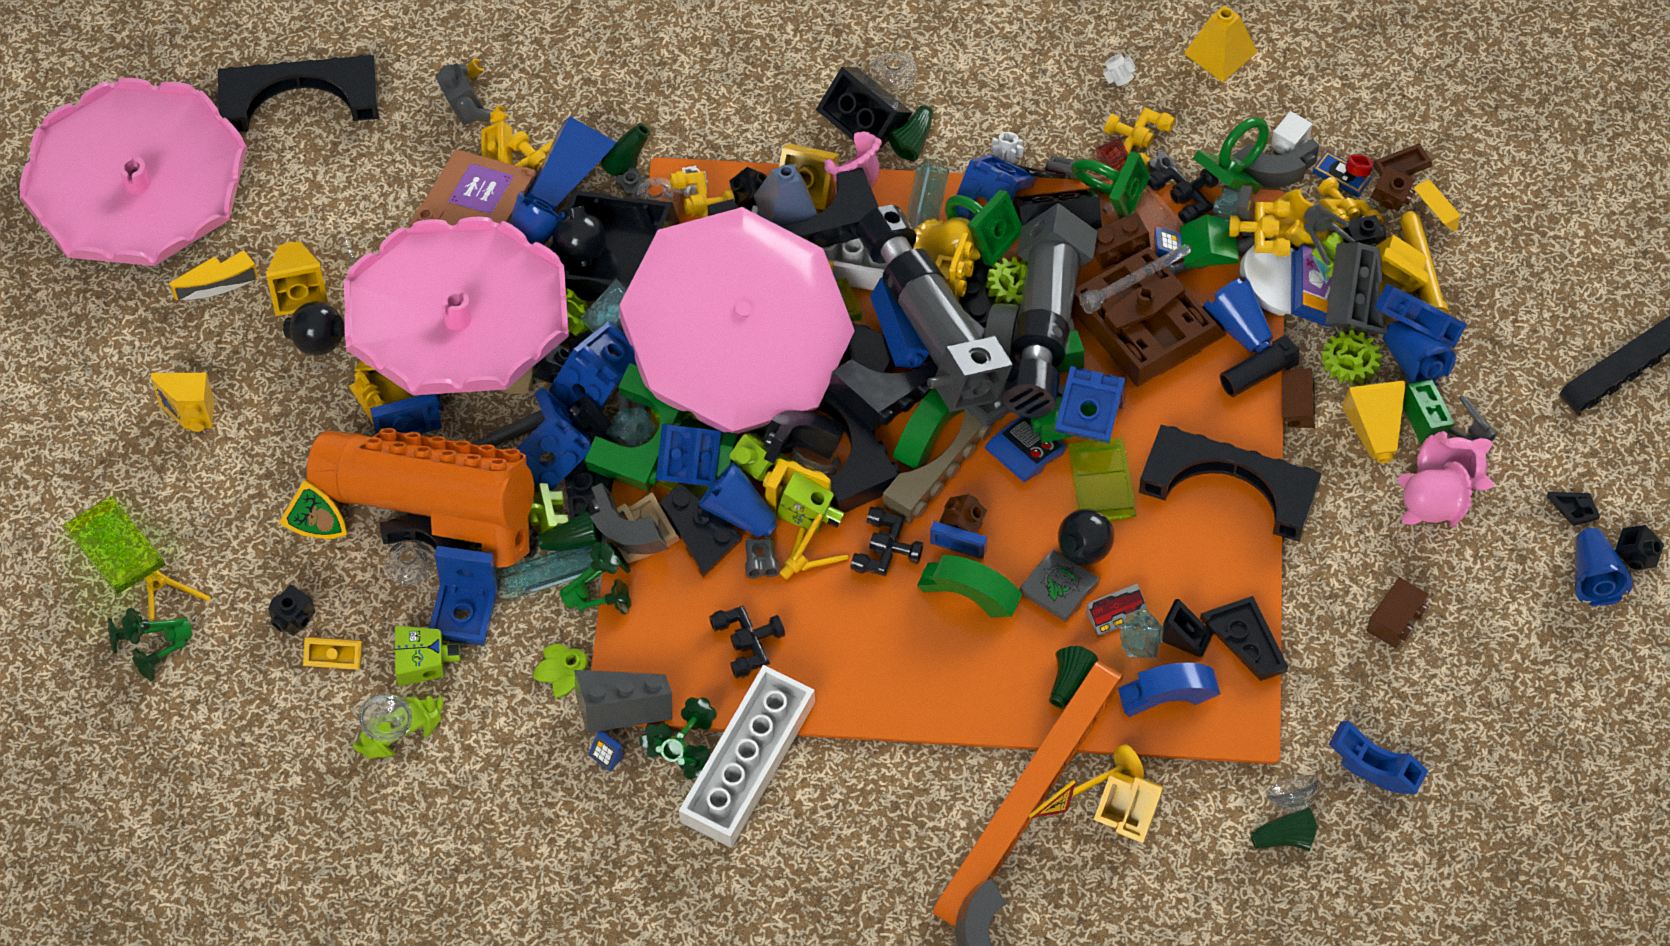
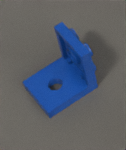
(989, 175)
(594, 367)
(1093, 388)
(409, 415)
(554, 435)
(468, 584)

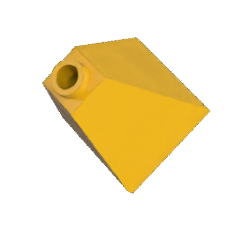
(1222, 44)
(294, 278)
(1376, 417)

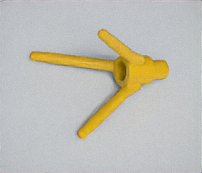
(797, 561)
(157, 581)

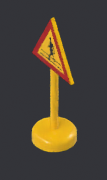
(1125, 762)

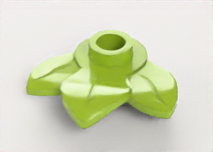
(557, 668)

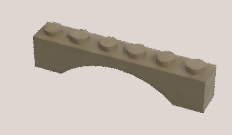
(913, 490)

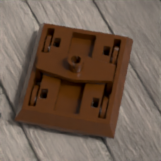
(1148, 314)

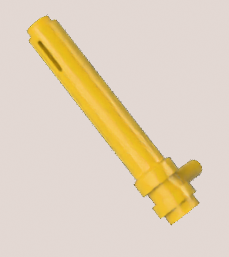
(1415, 236)

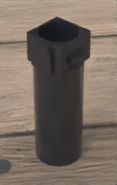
(1279, 356)

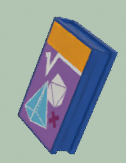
(1309, 286)

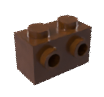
(1121, 240)
(1398, 612)

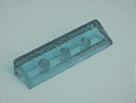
(927, 192)
(545, 571)

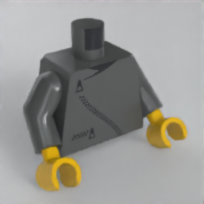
(462, 95)

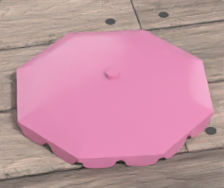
(133, 171)
(455, 306)
(735, 320)

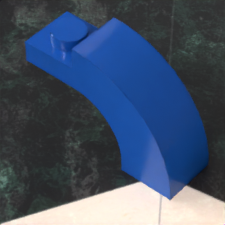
(1420, 315)
(1169, 683)
(1382, 767)

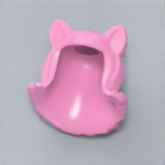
(866, 158)
(1471, 454)
(1436, 495)

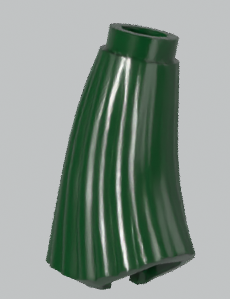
(911, 137)
(625, 151)
(572, 535)
(1073, 667)
(1293, 829)

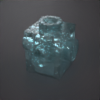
(632, 427)
(1141, 635)

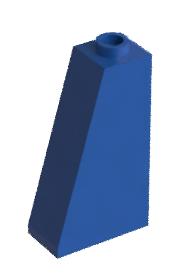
(569, 160)
(899, 333)

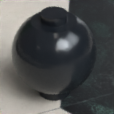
(579, 237)
(315, 328)
(1086, 536)

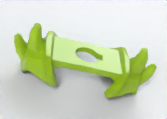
(424, 714)

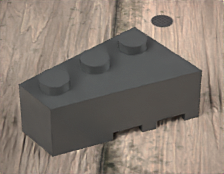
(1356, 289)
(621, 699)

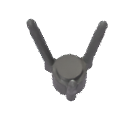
(1321, 220)
(1479, 429)

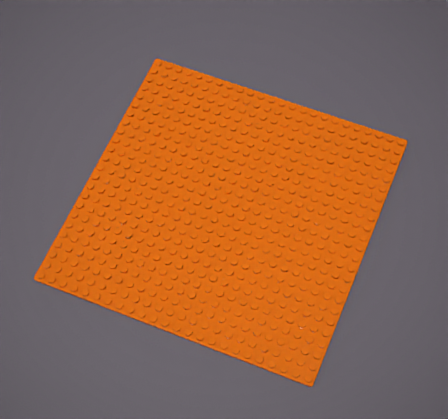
(935, 662)

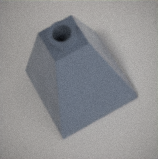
(785, 197)

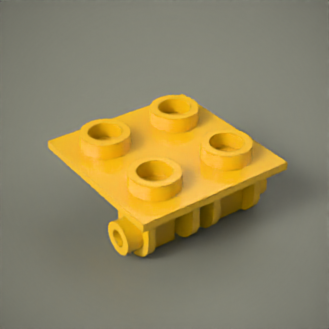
(376, 391)

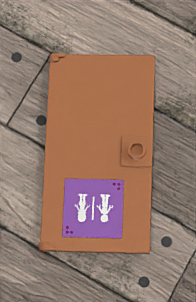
(474, 188)

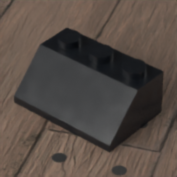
(860, 104)
(1080, 202)

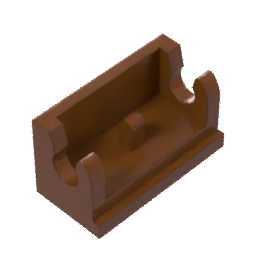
(1298, 398)

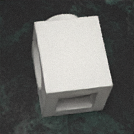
(1291, 133)

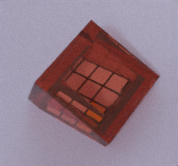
(1112, 154)

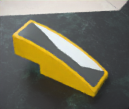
(214, 277)

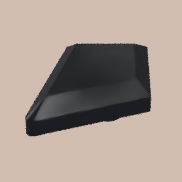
(1575, 507)

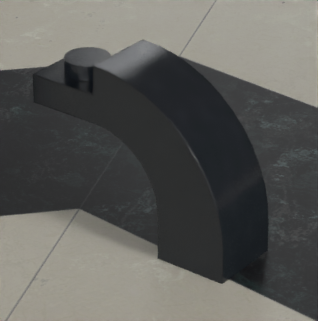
(804, 431)
(415, 528)

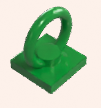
(1229, 168)
(1126, 185)
(994, 225)

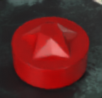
(1359, 165)

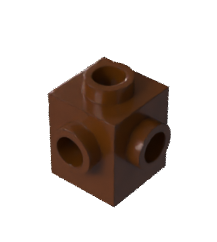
(1393, 189)
(963, 513)

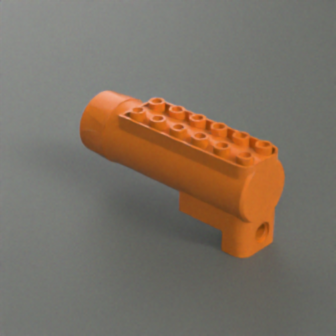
(463, 487)

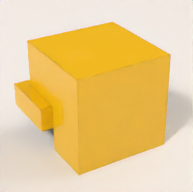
(1401, 265)
(1129, 805)

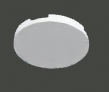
(1269, 279)

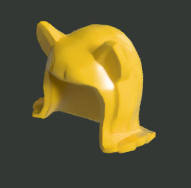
(1292, 227)
(943, 237)

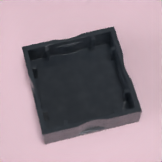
(629, 232)

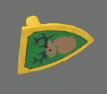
(313, 514)

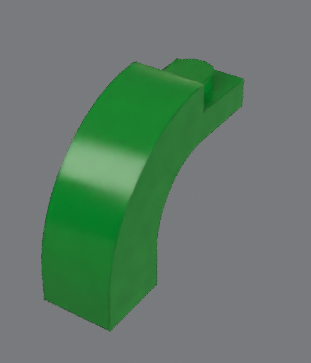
(923, 430)
(973, 580)

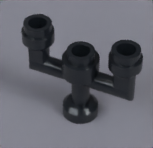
(1185, 191)
(885, 544)
(746, 638)

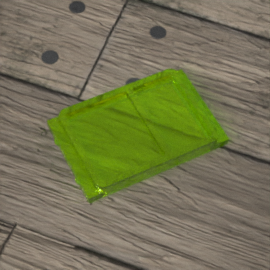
(1102, 478)

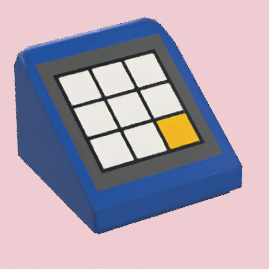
(1166, 241)
(606, 750)

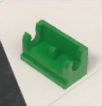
(1426, 409)

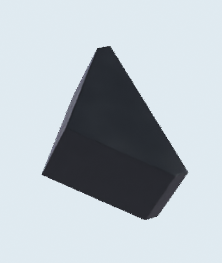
(1185, 630)

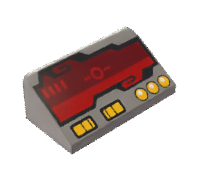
(1111, 611)

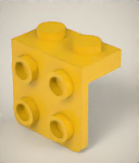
(959, 267)
(777, 481)

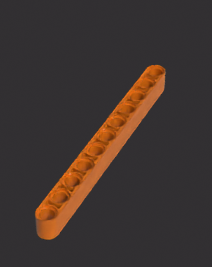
(1031, 788)

